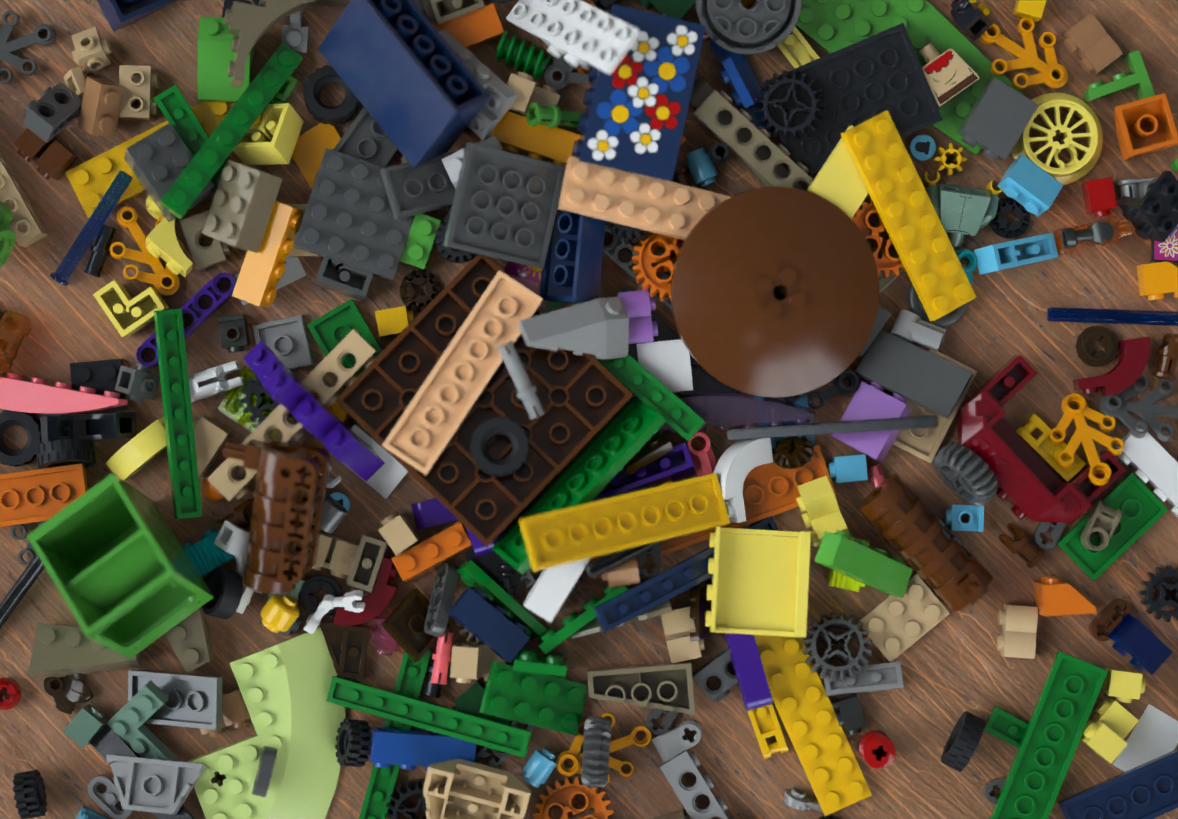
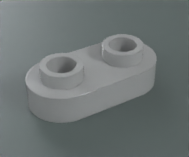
(109, 799)

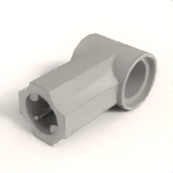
(913, 329)

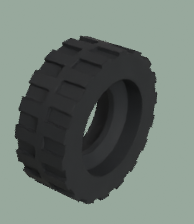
(324, 113)
(33, 428)
(485, 432)
(65, 453)
(963, 741)

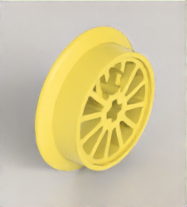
(1076, 169)

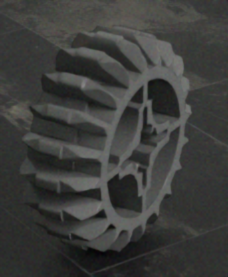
(966, 474)
(853, 631)
(596, 752)

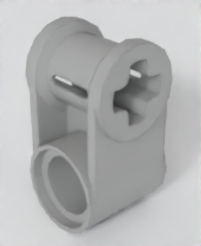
(1135, 187)
(674, 742)

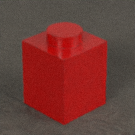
(1099, 196)

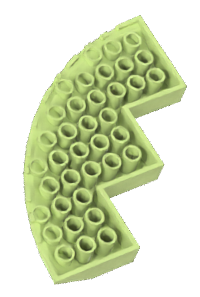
(288, 706)

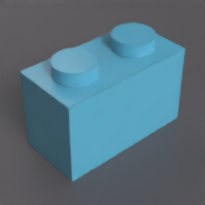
(1030, 185)

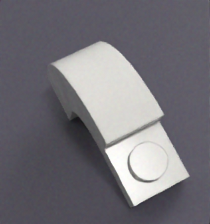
(733, 469)
(235, 541)

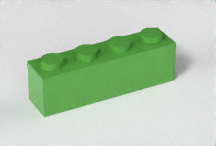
(863, 564)

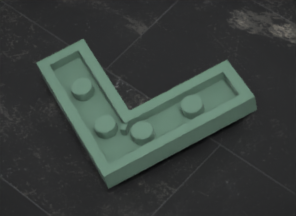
(130, 727)

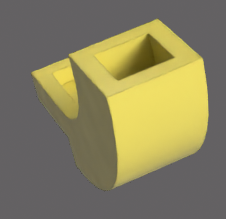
(139, 450)

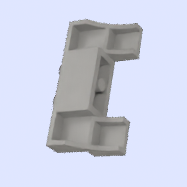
(501, 95)

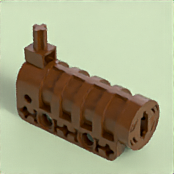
(276, 525)
(925, 544)

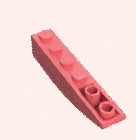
(47, 399)

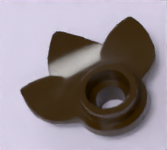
(71, 691)

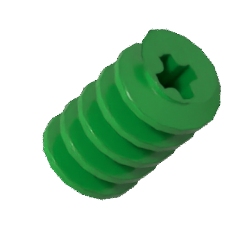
(522, 56)

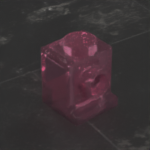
(385, 643)

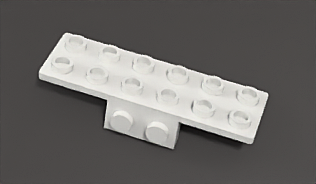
(576, 31)

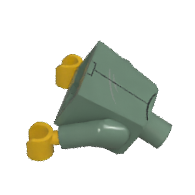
(962, 208)

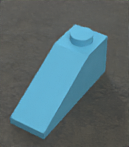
(1016, 253)

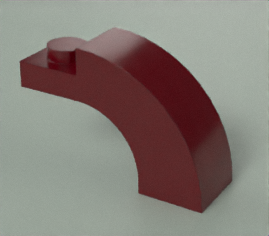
(1129, 367)
(376, 601)

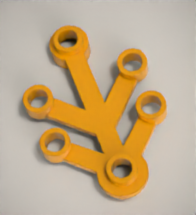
(1027, 57)
(144, 256)
(1085, 435)
(617, 744)

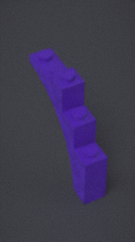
(312, 413)

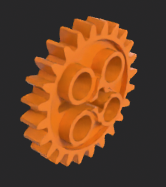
(645, 259)
(886, 262)
(565, 796)

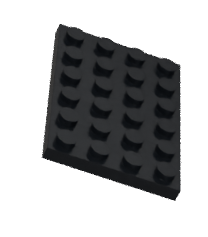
(858, 85)

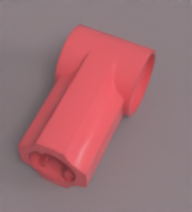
(703, 458)

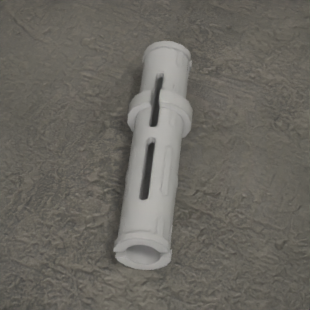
(525, 389)

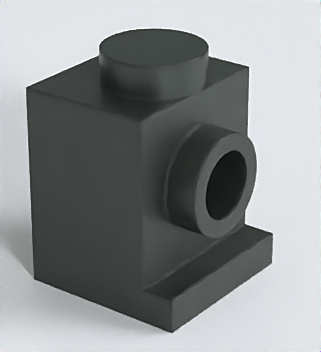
(240, 324)
(849, 714)

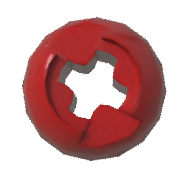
(12, 689)

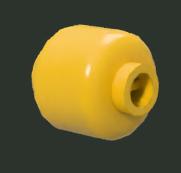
(279, 613)

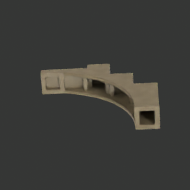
(252, 22)

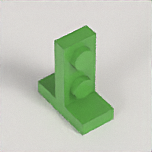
(1137, 78)

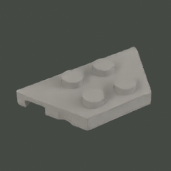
(153, 783)

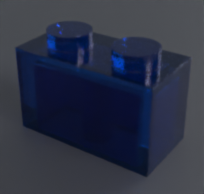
(1139, 644)

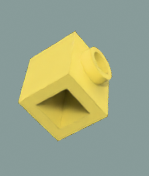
(1124, 684)

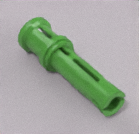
(551, 116)

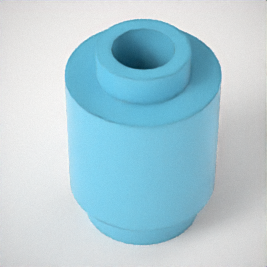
(701, 167)
(539, 767)

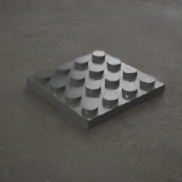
(504, 205)
(352, 217)

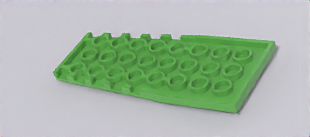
(846, 22)

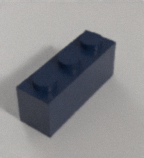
(489, 624)

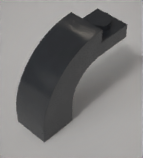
(89, 426)

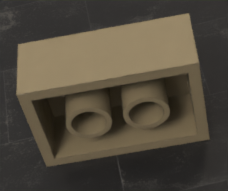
(242, 206)

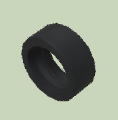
(227, 593)

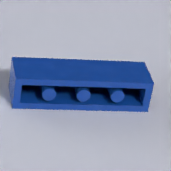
(416, 748)

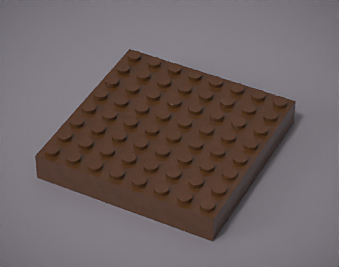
(572, 389)

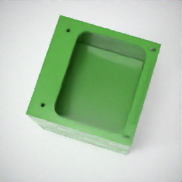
(119, 566)

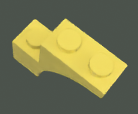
(164, 243)

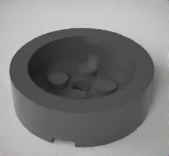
(748, 29)

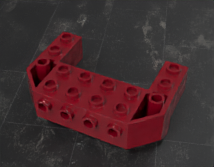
(1020, 472)

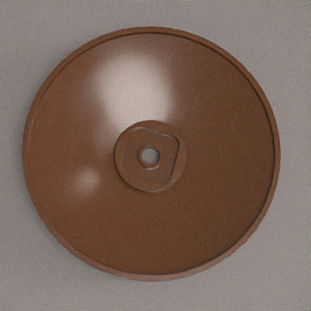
(727, 286)

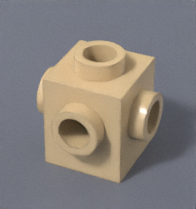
(91, 50)

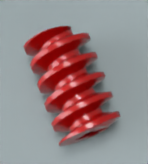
(881, 758)

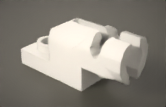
(214, 381)

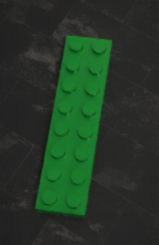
(586, 474)
(1050, 739)

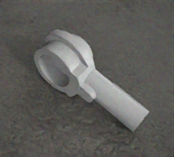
(797, 800)

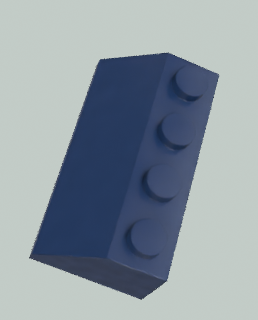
(573, 259)

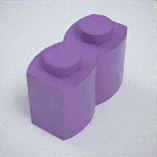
(638, 308)

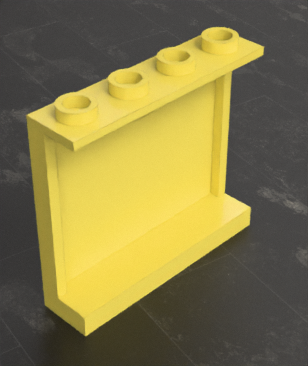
(759, 582)

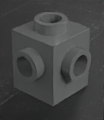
(137, 382)

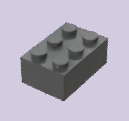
(159, 162)

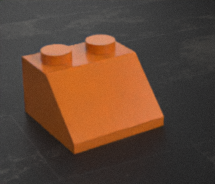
(1145, 127)
(1059, 598)

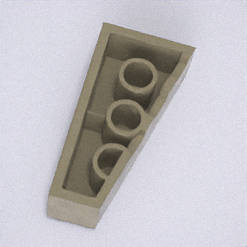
(69, 651)
(645, 685)

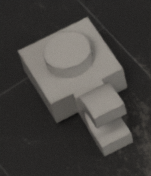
(295, 35)

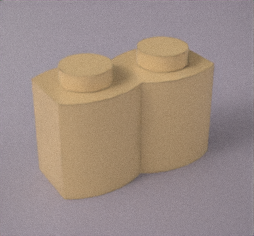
(1018, 631)

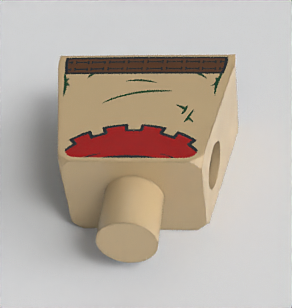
(946, 73)

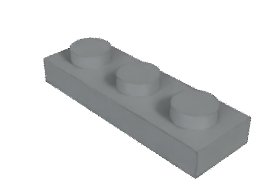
(872, 679)

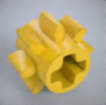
(957, 160)

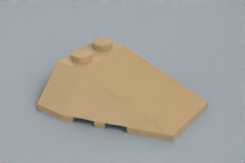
(473, 792)

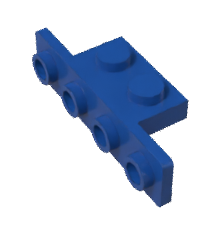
(742, 81)

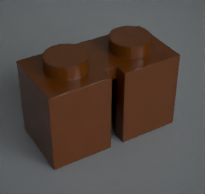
(51, 157)

